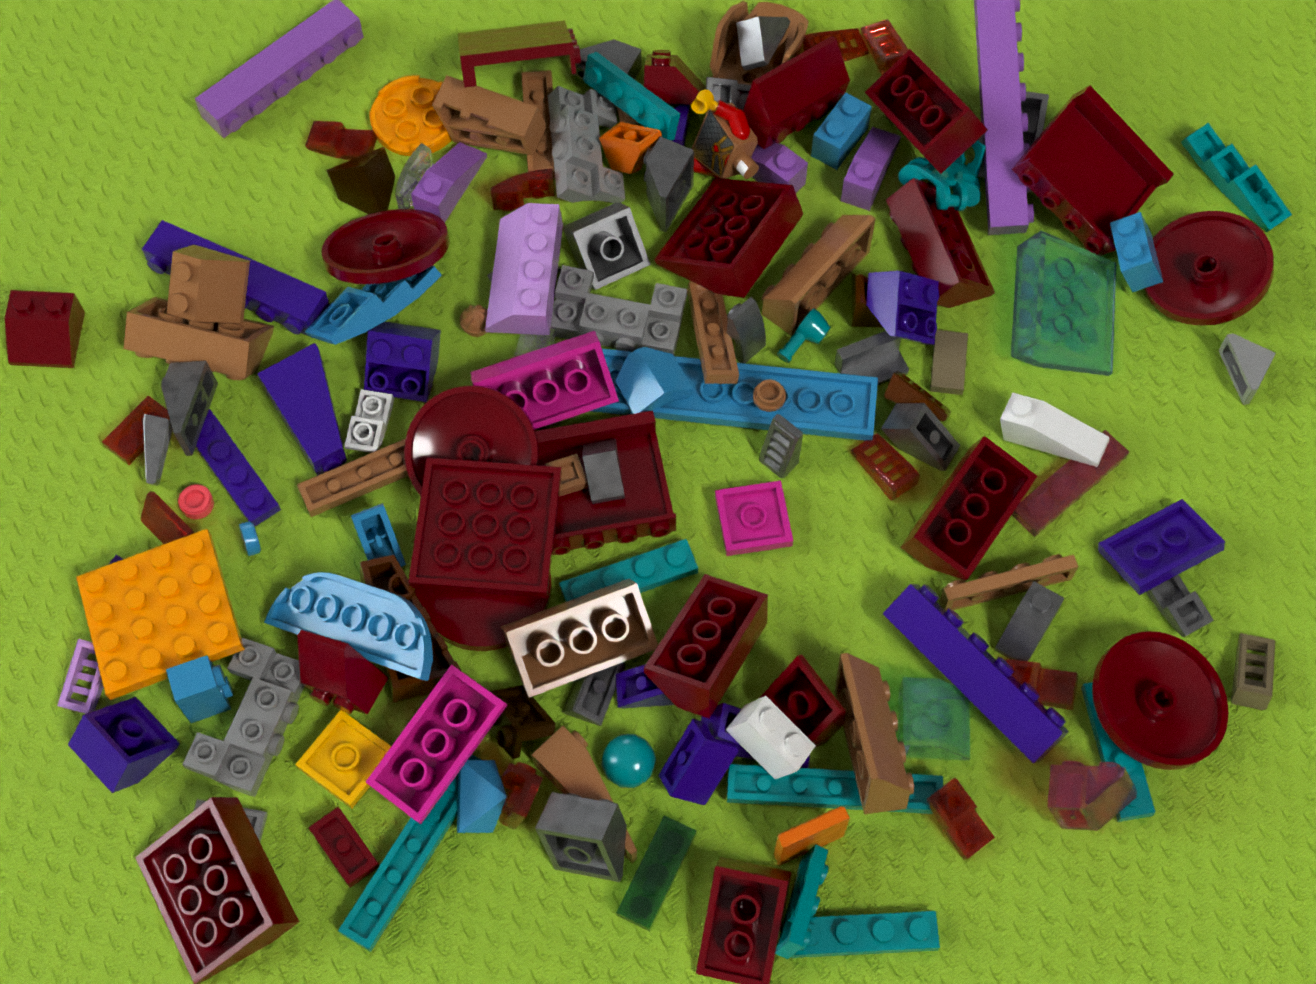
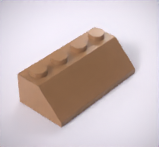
(818, 271)
(226, 347)
(580, 637)
(871, 737)

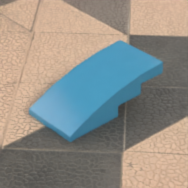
(363, 309)

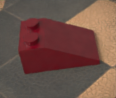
(743, 922)

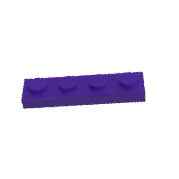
(235, 472)

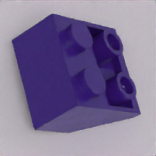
(904, 304)
(401, 360)

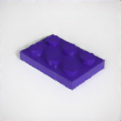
(1161, 546)

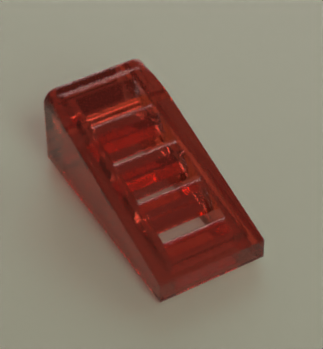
(841, 36)
(885, 49)
(891, 488)

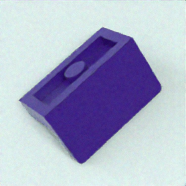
(697, 764)

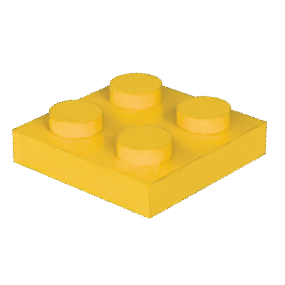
(343, 758)

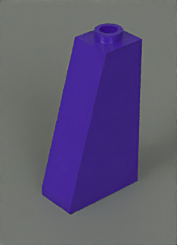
(305, 404)

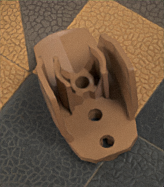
(726, 53)

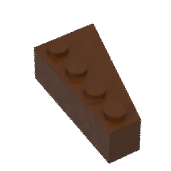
(389, 576)

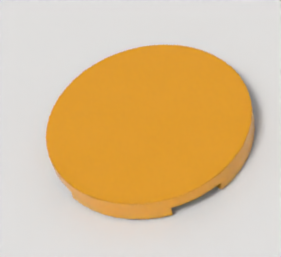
(405, 116)

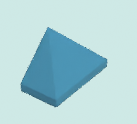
(479, 797)

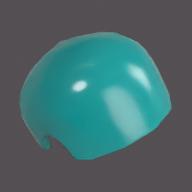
(628, 760)

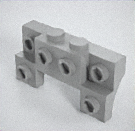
(578, 149)
(617, 321)
(258, 724)

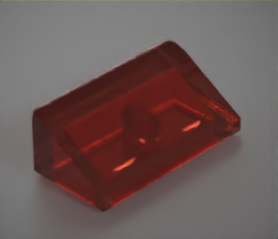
(163, 520)

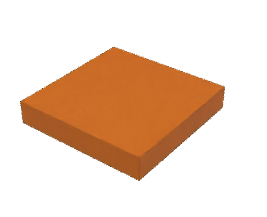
(816, 831)

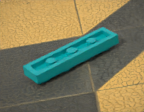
(630, 96)
(647, 570)
(1110, 752)
(871, 934)

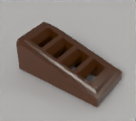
(904, 390)

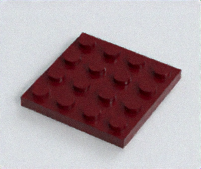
(486, 527)

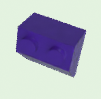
(122, 743)

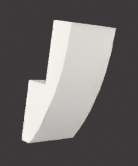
(370, 421)

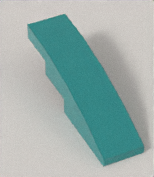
(1235, 179)

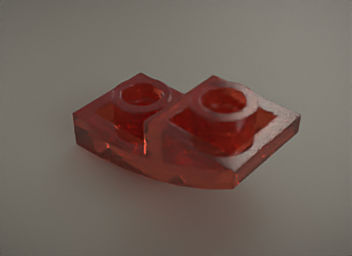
(335, 141)
(511, 192)
(958, 818)

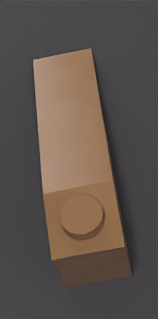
(571, 770)

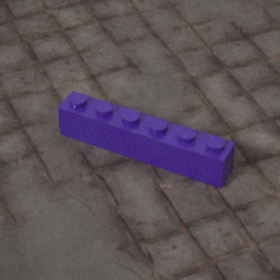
(269, 291)
(976, 672)

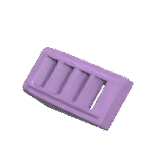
(74, 673)

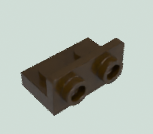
(520, 720)

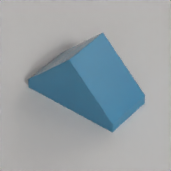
(377, 534)

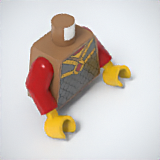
(724, 139)

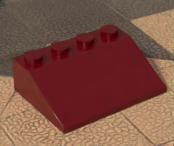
(732, 235)
(216, 888)

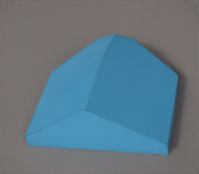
(651, 380)

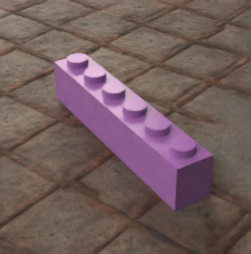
(279, 68)

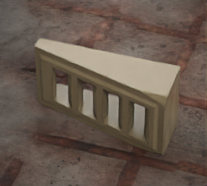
(1248, 691)

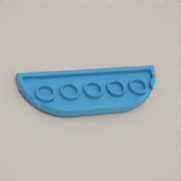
(369, 619)

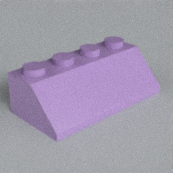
(525, 270)

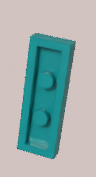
(803, 902)

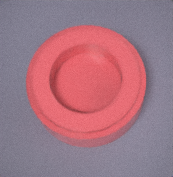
(196, 501)

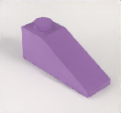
(780, 166)
(869, 168)
(447, 180)

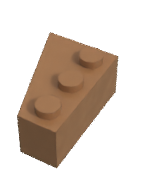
(488, 118)

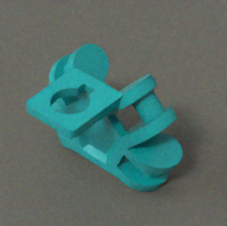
(958, 176)

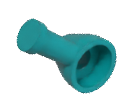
(812, 329)

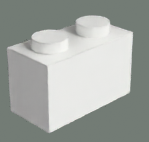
(770, 737)

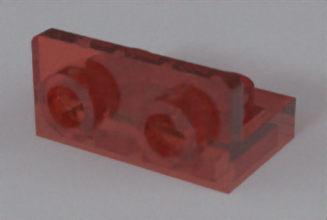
(524, 786)

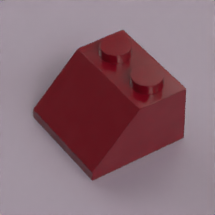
(670, 78)
(43, 328)
(338, 673)
(807, 701)

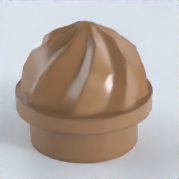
(474, 320)

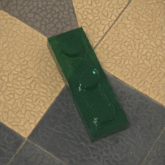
(656, 873)

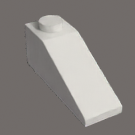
(1050, 430)

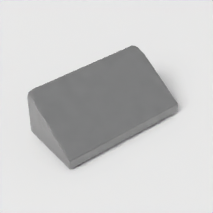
(592, 695)

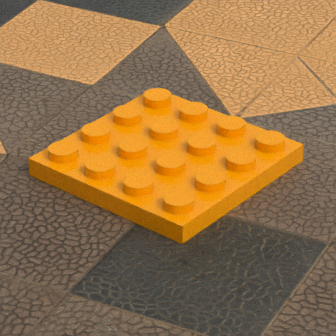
(158, 613)

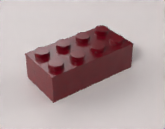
(926, 111)

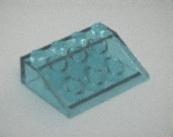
(1063, 306)

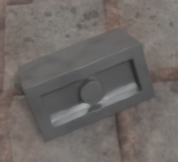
(872, 357)

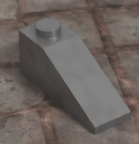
(188, 395)

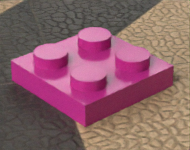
(753, 518)

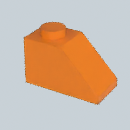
(627, 145)

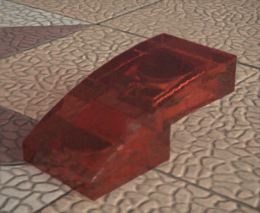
(1053, 686)

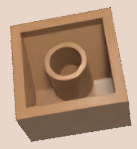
(207, 285)

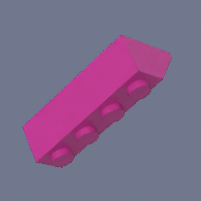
(554, 380)
(436, 744)

